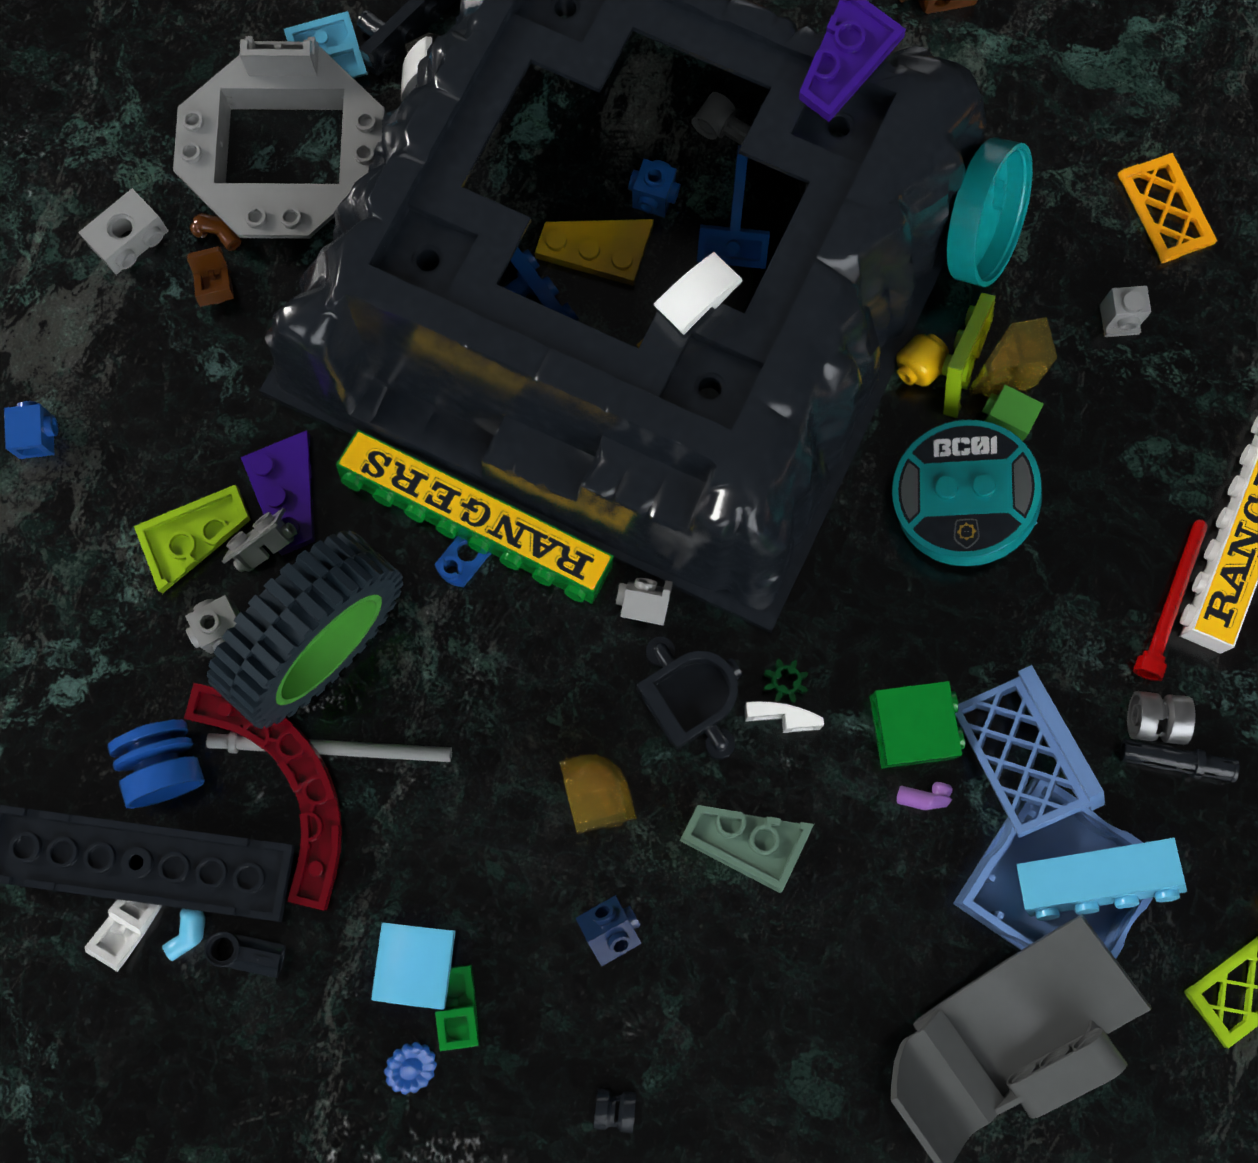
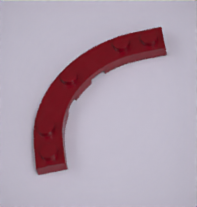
(308, 779)

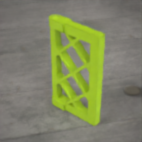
(1220, 974)

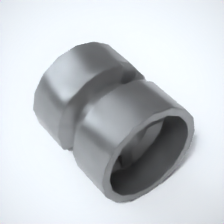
(1154, 717)

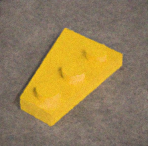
(597, 247)

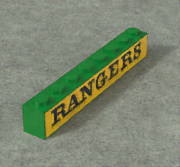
(474, 516)

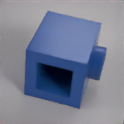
(29, 430)

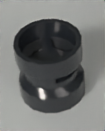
(606, 1110)

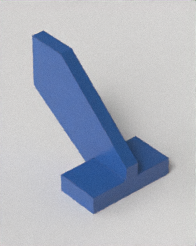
(732, 243)

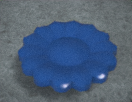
(410, 1068)

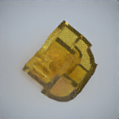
(596, 792)

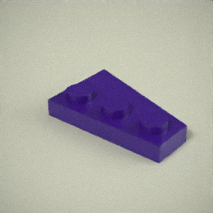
(851, 50)
(283, 480)

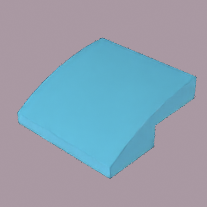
(336, 38)
(413, 966)

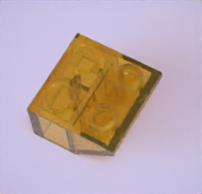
(1018, 359)

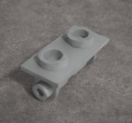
(267, 531)

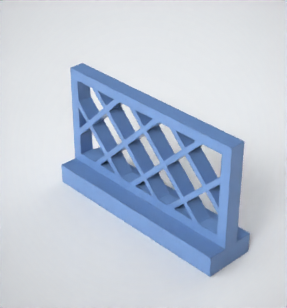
(1060, 746)

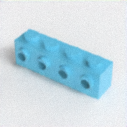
(1102, 878)

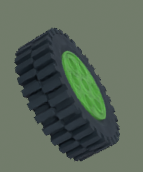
(304, 628)

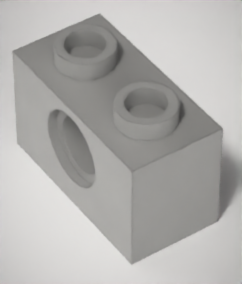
(125, 214)

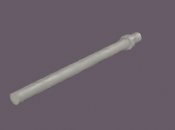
(236, 742)

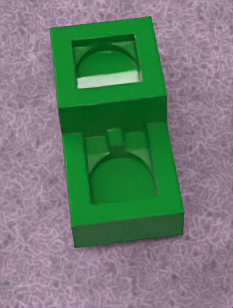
(458, 1022)

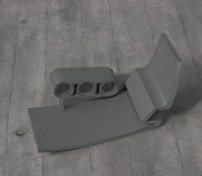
(1016, 1037)

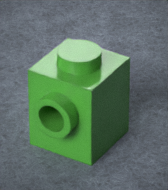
(1012, 411)

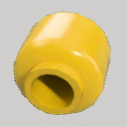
(921, 359)

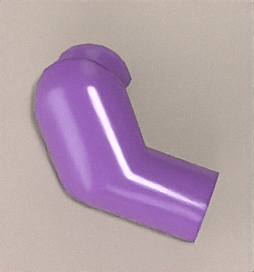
(925, 800)

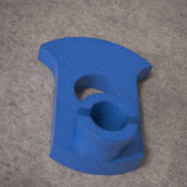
(465, 568)

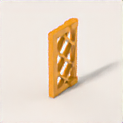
(1180, 185)

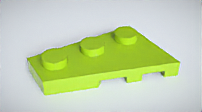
(967, 347)
(189, 534)

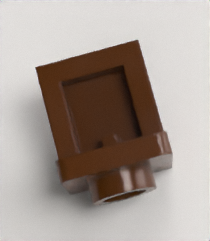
(211, 276)

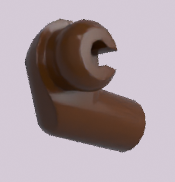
(206, 223)

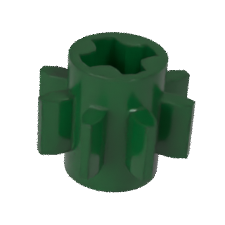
(789, 672)

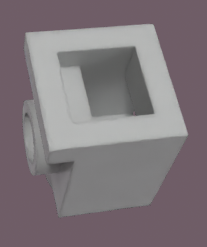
(1125, 310)
(644, 600)

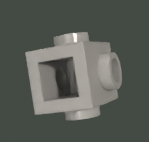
(210, 622)

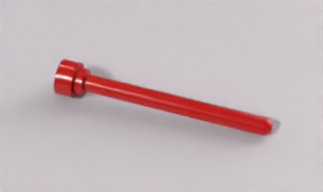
(1151, 663)

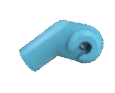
(190, 933)

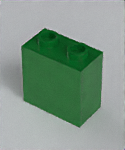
(916, 724)

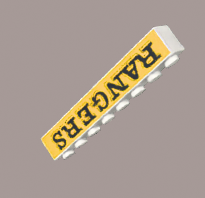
(1232, 564)

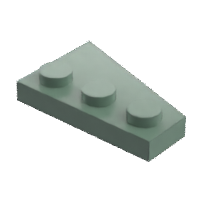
(749, 844)

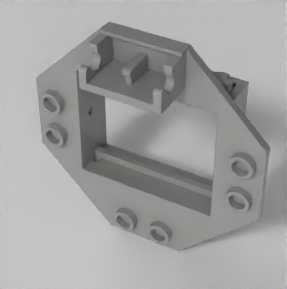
(275, 78)

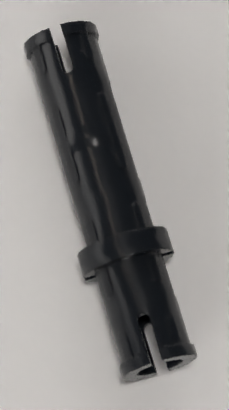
(1194, 762)

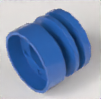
(154, 757)

